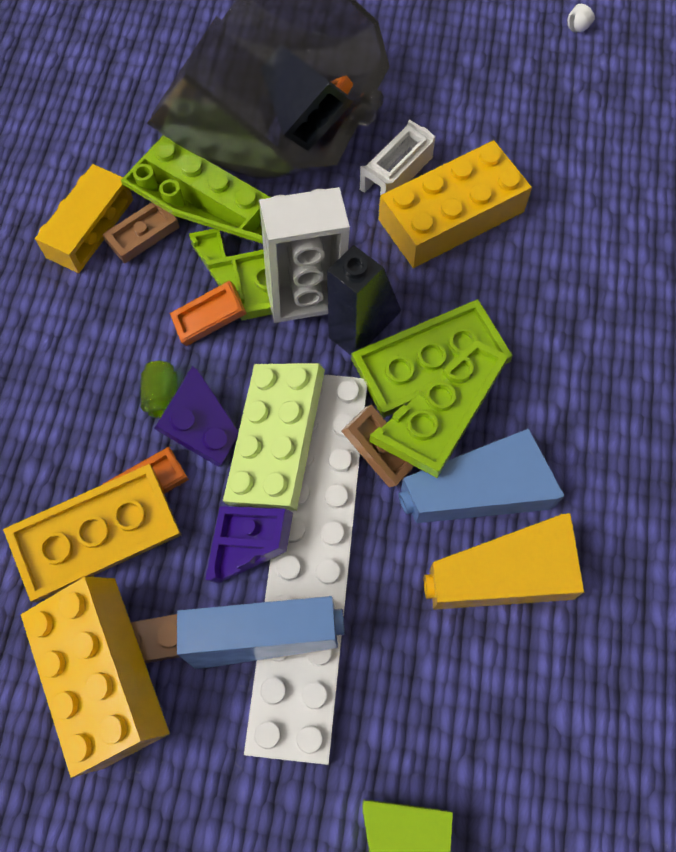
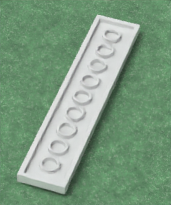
(297, 692)

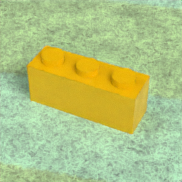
(83, 217)

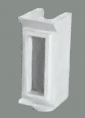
(399, 159)

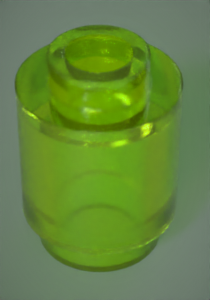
(158, 387)

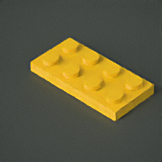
(91, 533)

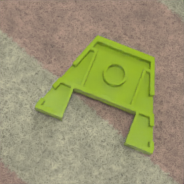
(243, 270)

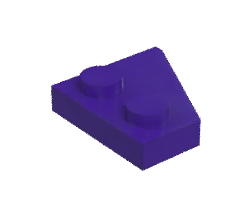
(198, 420)
(246, 539)

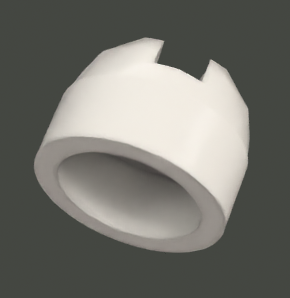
(580, 18)

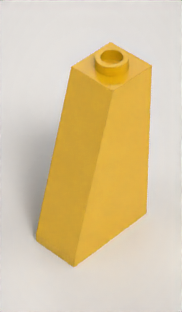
(513, 569)

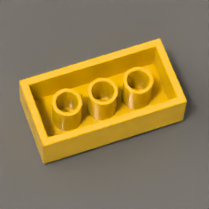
(453, 203)
(93, 675)

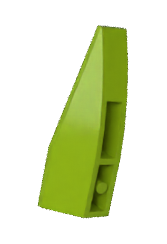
(196, 190)

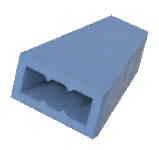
(488, 481)
(257, 631)

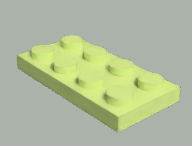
(274, 436)

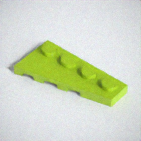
(438, 416)

